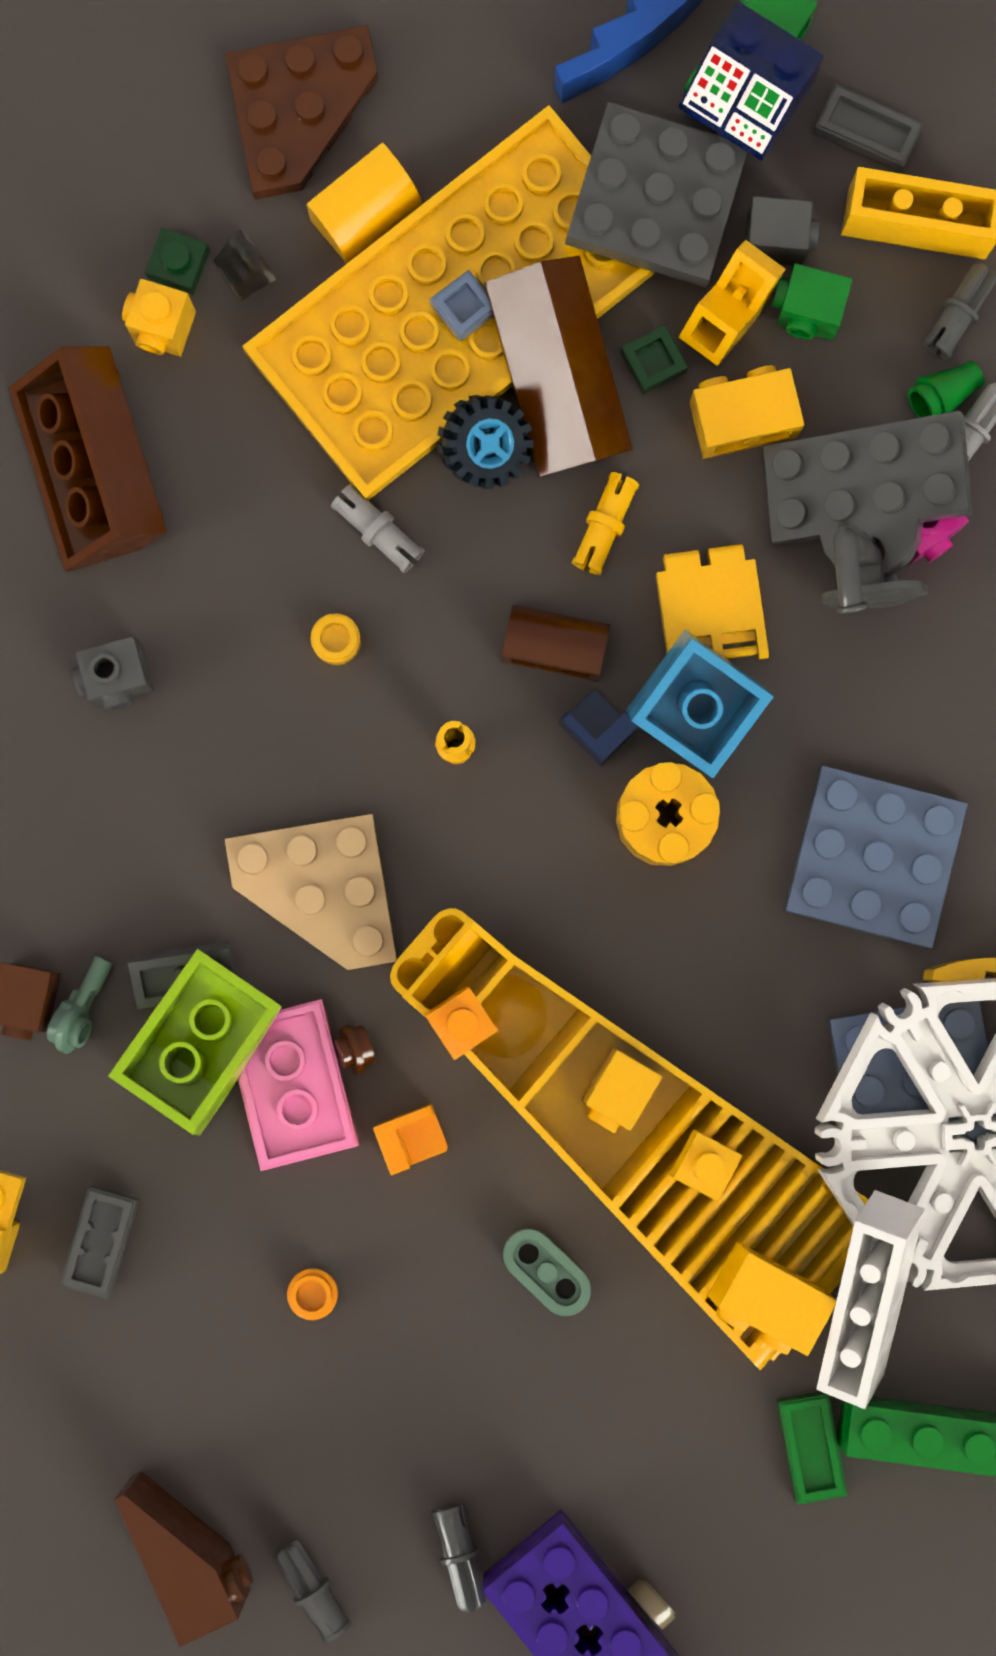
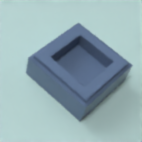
(462, 306)

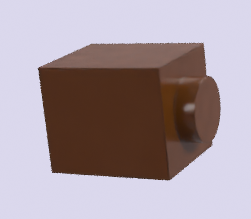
(26, 999)

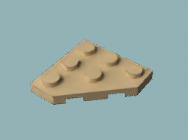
(321, 885)

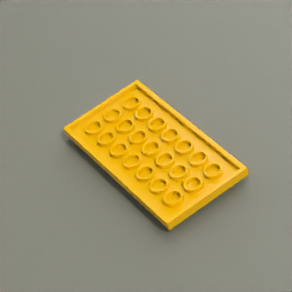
(369, 354)

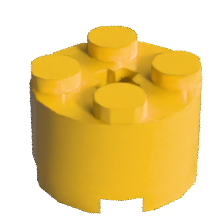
(696, 811)

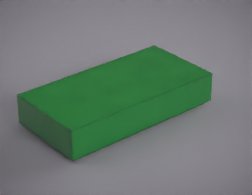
(811, 1447)

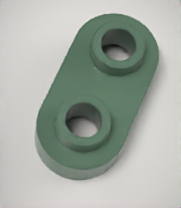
(546, 1271)

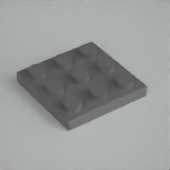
(656, 195)

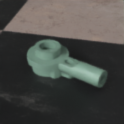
(70, 1022)

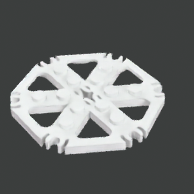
(923, 1136)

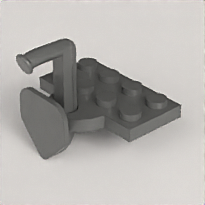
(865, 491)

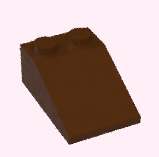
(185, 1560)

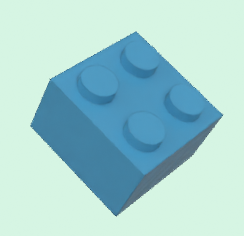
(699, 704)

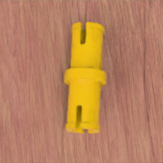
(605, 523)
(455, 730)

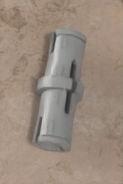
(377, 528)

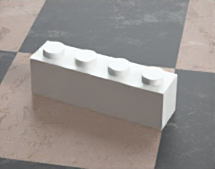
(870, 1298)

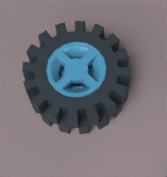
(499, 451)

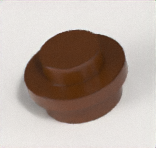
(354, 1048)

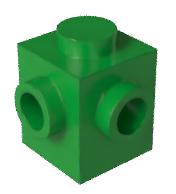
(811, 302)

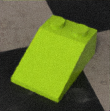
(196, 1043)

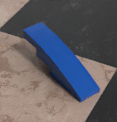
(621, 44)

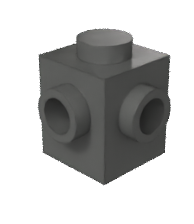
(112, 673)

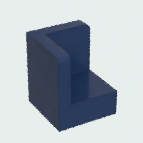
(598, 727)

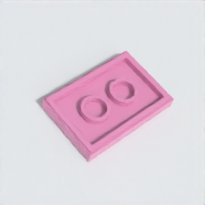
(297, 1090)

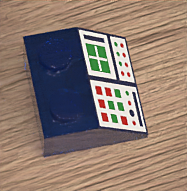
(751, 81)

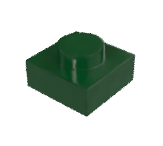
(177, 261)
(653, 359)

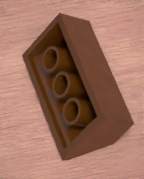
(87, 456)

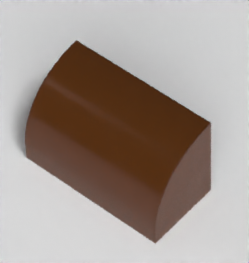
(555, 643)

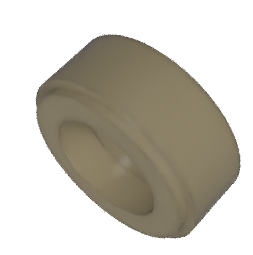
(652, 1602)

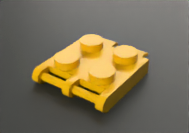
(713, 601)

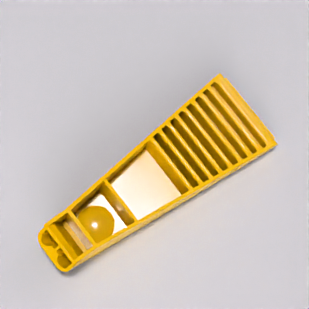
(543, 1066)

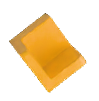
(410, 1138)

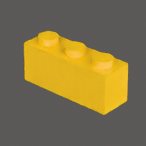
(920, 213)

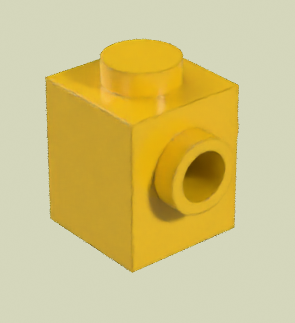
(158, 318)

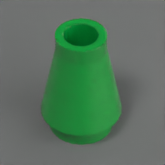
(944, 389)

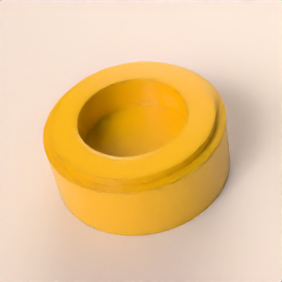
(335, 639)

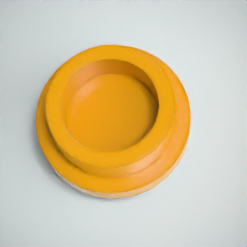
(312, 1294)

